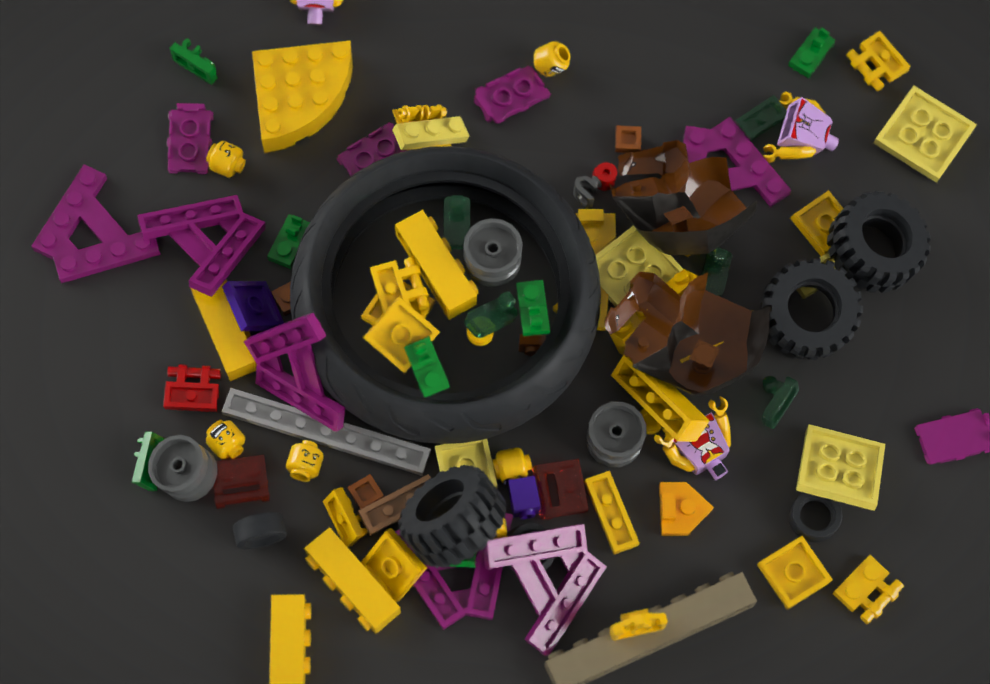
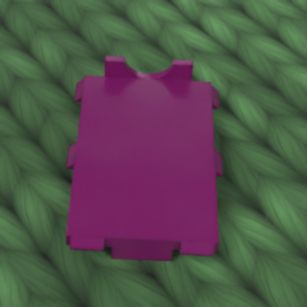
(510, 94)
(189, 138)
(369, 150)
(955, 436)

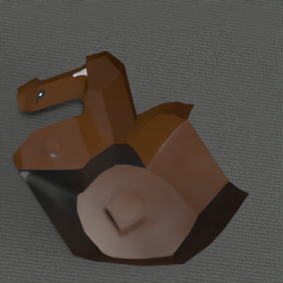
(685, 209)
(686, 327)

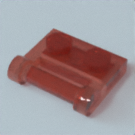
(241, 473)
(569, 488)

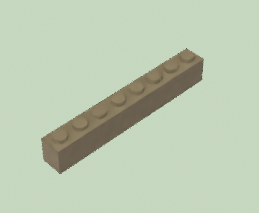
(684, 616)

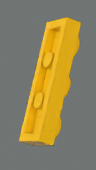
(611, 512)

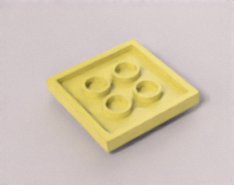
(925, 134)
(626, 258)
(841, 467)

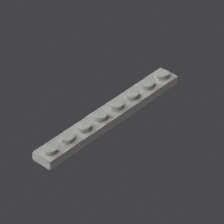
(348, 439)

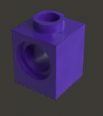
(524, 497)

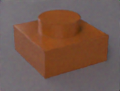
(628, 139)
(282, 298)
(530, 344)
(365, 491)

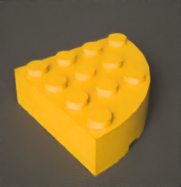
(299, 90)

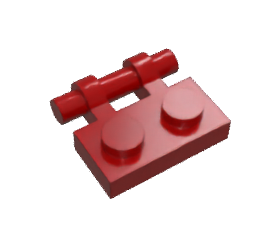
(192, 396)

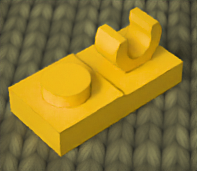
(343, 517)

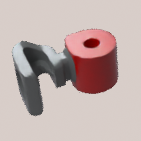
(600, 180)

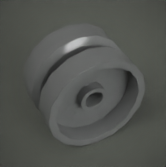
(492, 252)
(616, 419)
(182, 468)

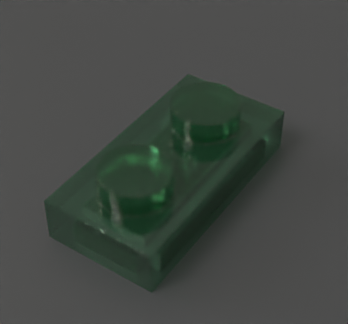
(761, 118)

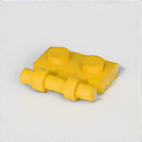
(883, 56)
(389, 283)
(861, 583)

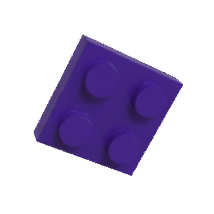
(252, 305)

